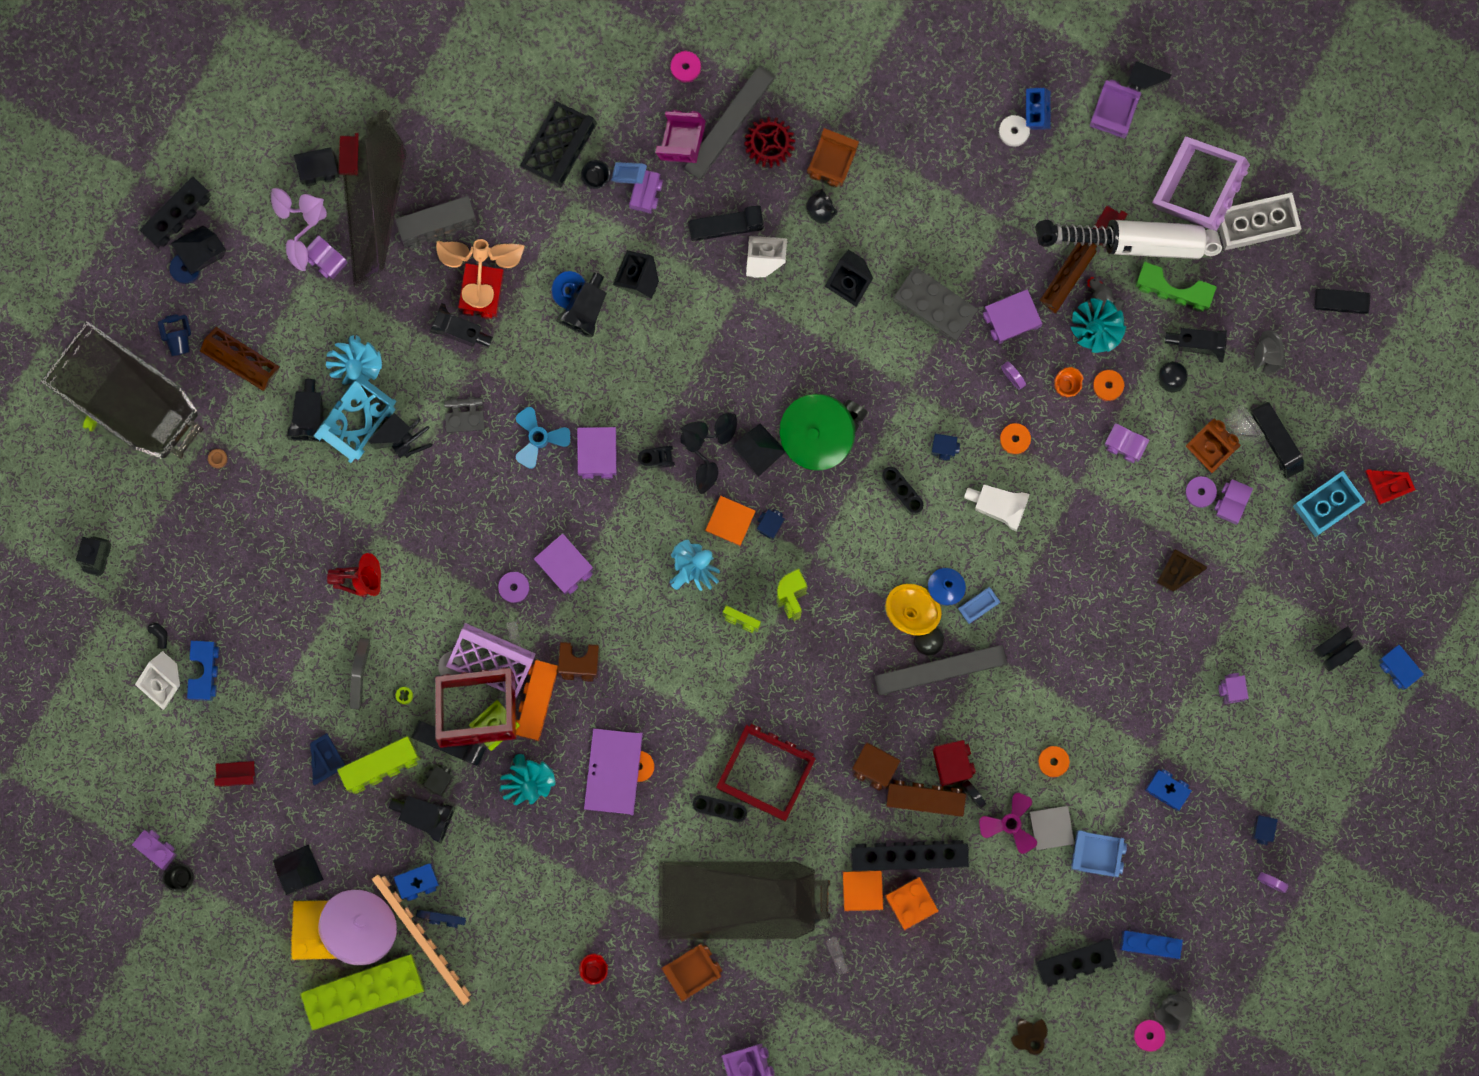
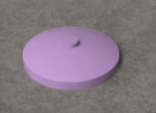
(357, 927)

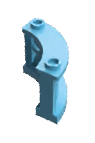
(330, 430)

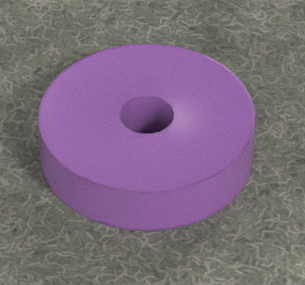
(1013, 375)
(1201, 500)
(506, 582)
(1272, 882)

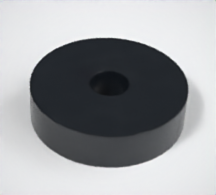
(974, 794)

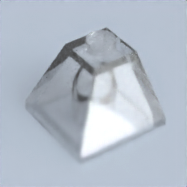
(1242, 425)

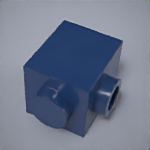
(945, 447)
(770, 523)
(1264, 830)

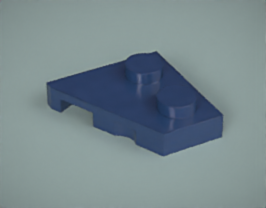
(324, 759)
(436, 918)

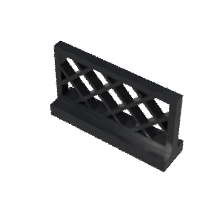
(571, 153)

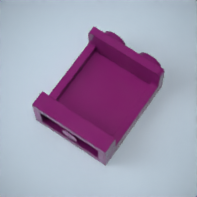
(682, 137)

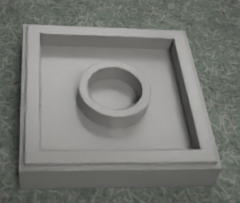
(1052, 827)

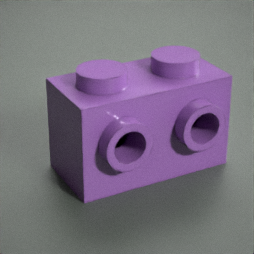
(1233, 688)
(158, 852)

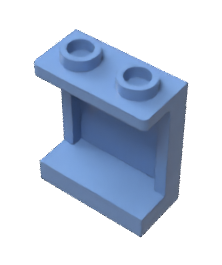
(1098, 854)

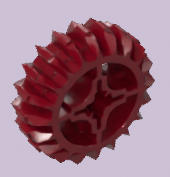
(776, 147)

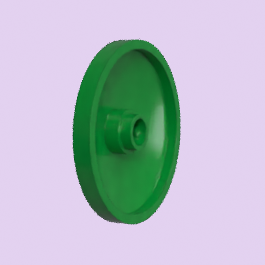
(817, 431)

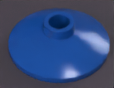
(566, 279)
(943, 594)

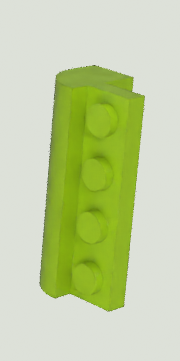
(789, 589)

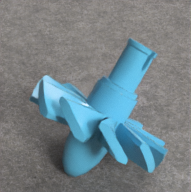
(356, 361)
(692, 565)

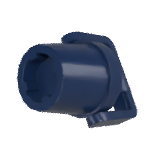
(176, 341)

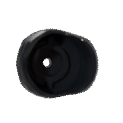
(818, 207)

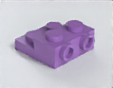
(748, 1062)

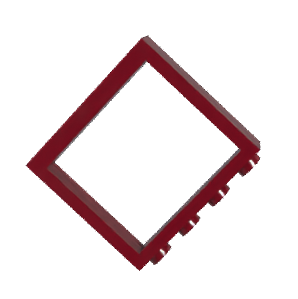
(479, 734)
(773, 740)

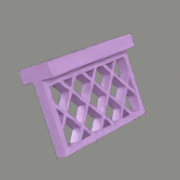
(493, 644)

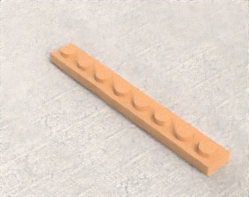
(417, 932)

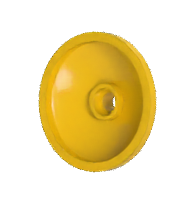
(916, 602)

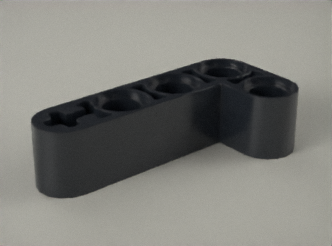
(726, 225)
(1279, 440)
(470, 753)

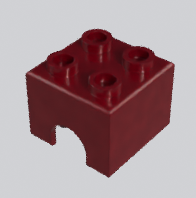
(953, 762)

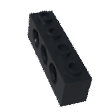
(176, 202)
(1103, 948)

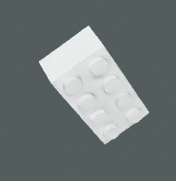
(1259, 221)

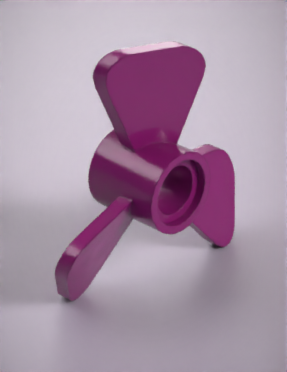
(991, 826)

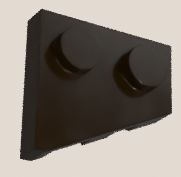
(1179, 571)

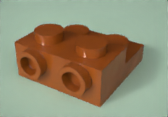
(1213, 445)

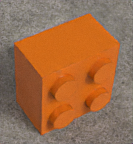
(911, 903)

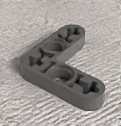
(357, 673)

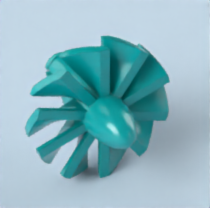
(1101, 332)
(529, 779)

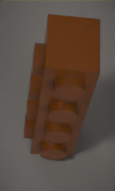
(926, 799)

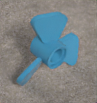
(528, 455)

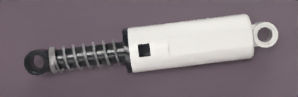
(1136, 238)

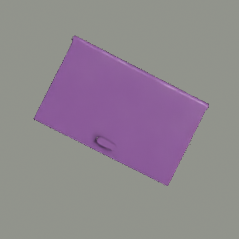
(615, 772)

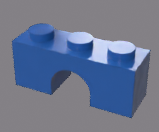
(203, 687)
(1151, 944)

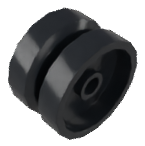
(1338, 649)

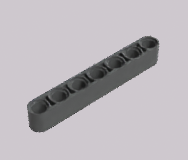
(731, 121)
(940, 670)

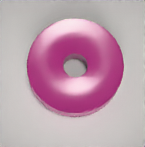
(685, 58)
(1158, 1035)

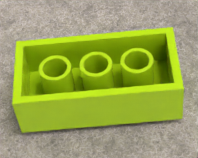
(378, 765)

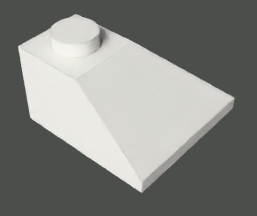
(765, 255)
(160, 680)

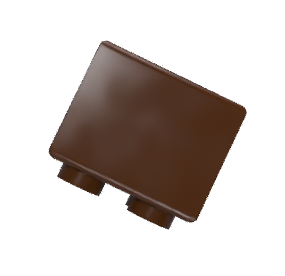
(584, 667)
(875, 766)

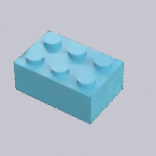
(1329, 504)

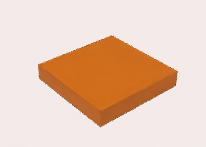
(730, 521)
(862, 890)

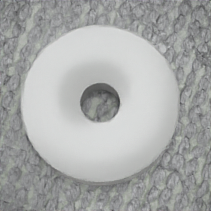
(1010, 138)

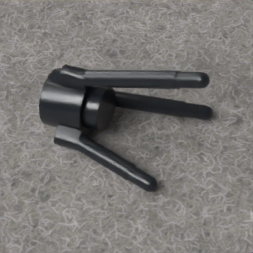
(403, 449)

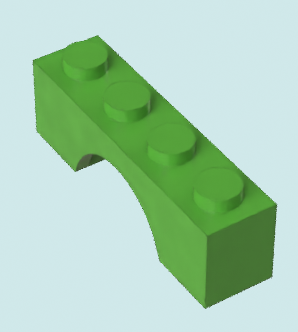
(1152, 280)

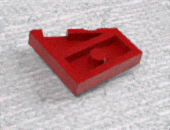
(1389, 484)

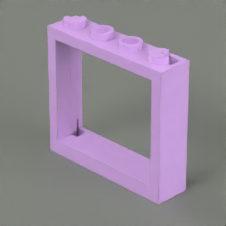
(1176, 171)

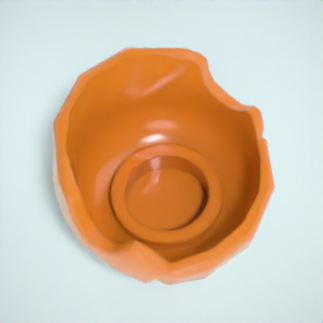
(1068, 382)

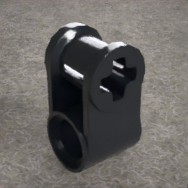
(658, 457)

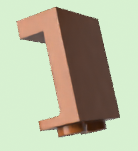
(832, 158)
(692, 971)

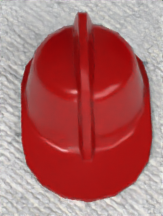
(368, 576)

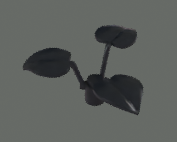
(693, 438)

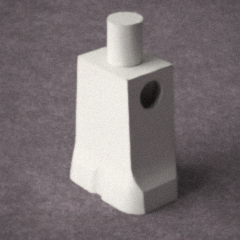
(999, 504)

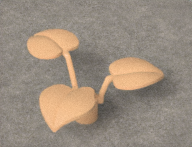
(454, 253)

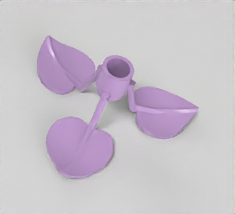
(312, 212)

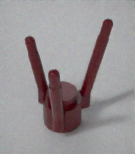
(337, 577)

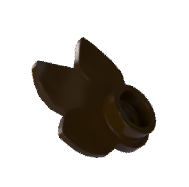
(1028, 1033)

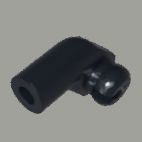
(157, 630)

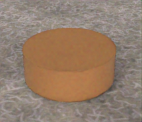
(217, 458)

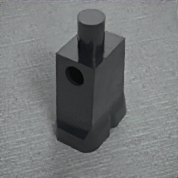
(584, 307)
(458, 328)
(1200, 342)
(306, 414)
(93, 555)
(424, 816)

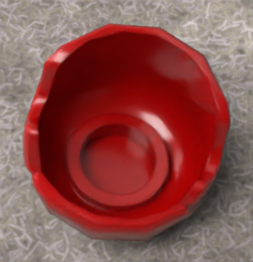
(593, 969)

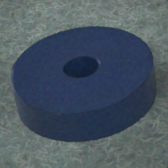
(180, 276)

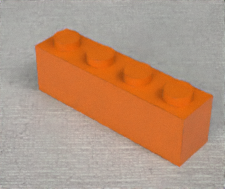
(537, 700)

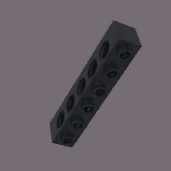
(960, 858)

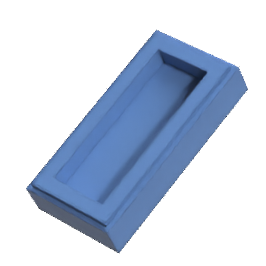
(629, 173)
(979, 605)

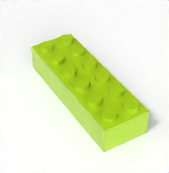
(362, 992)

